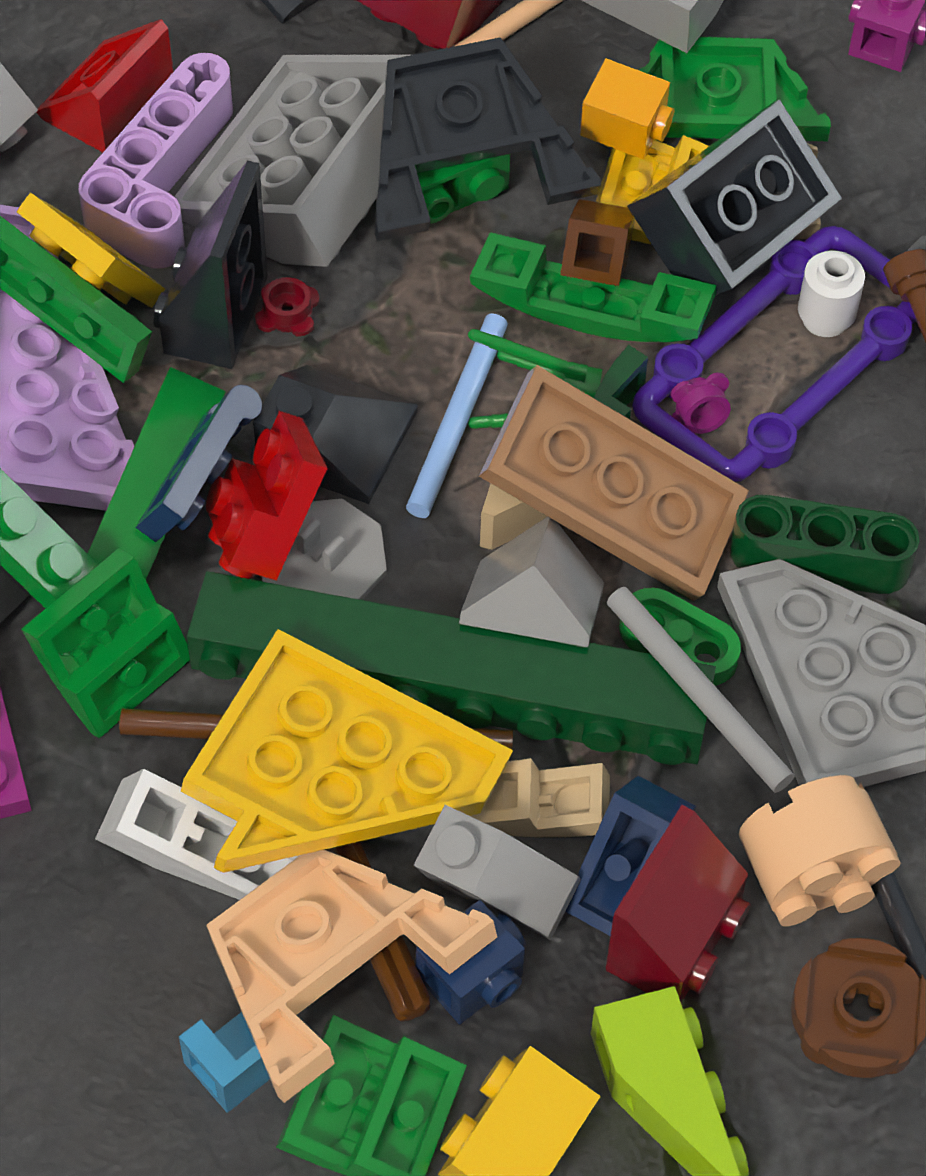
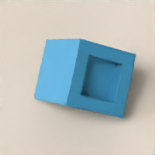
(224, 1060)

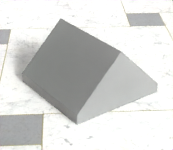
(536, 588)

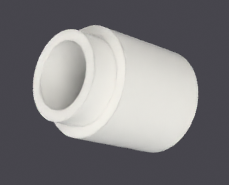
(830, 293)

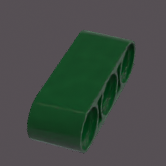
(852, 532)

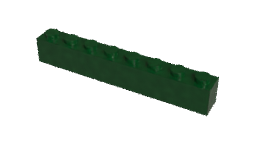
(466, 672)

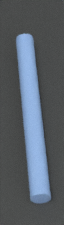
(454, 421)

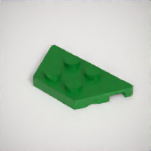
(728, 83)

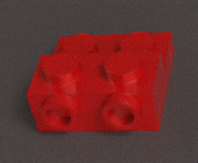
(264, 504)

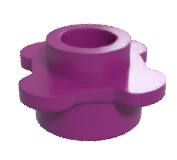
(702, 403)

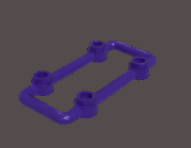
(774, 435)

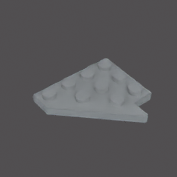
(832, 672)

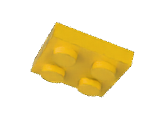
(88, 253)

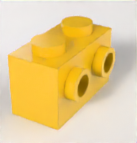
(524, 1122)

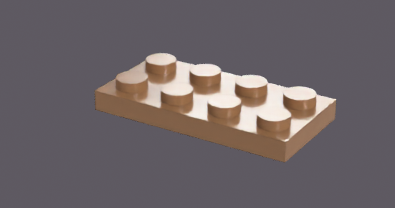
(614, 483)

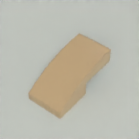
(548, 801)

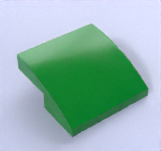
(107, 642)
(374, 1107)

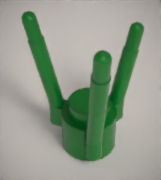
(578, 375)

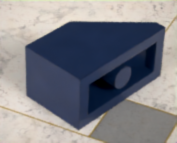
(620, 849)

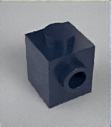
(483, 979)

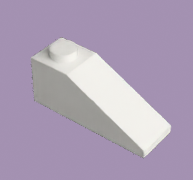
(177, 835)

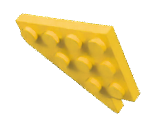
(332, 759)

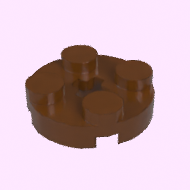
(832, 1034)

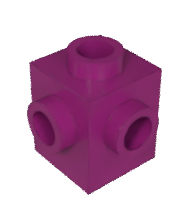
(898, 19)

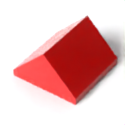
(111, 85)

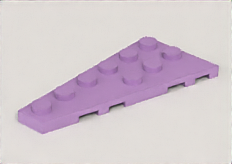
(55, 410)

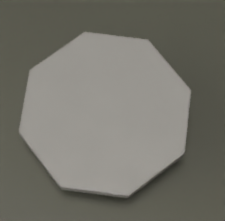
(335, 552)

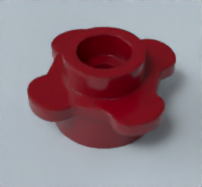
(287, 294)

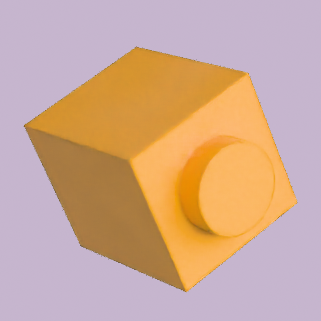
(626, 109)

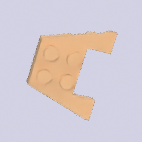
(311, 932)

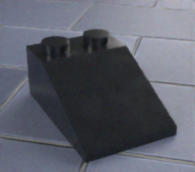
(736, 201)
(217, 277)

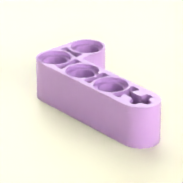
(129, 184)

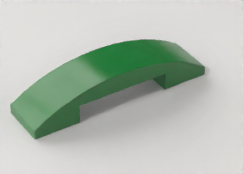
(633, 311)
(165, 433)

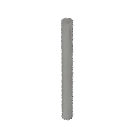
(700, 690)

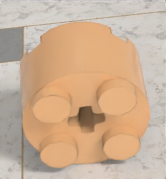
(819, 849)

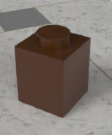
(598, 242)

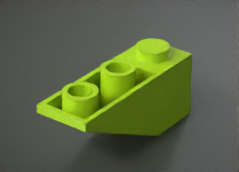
(659, 1080)

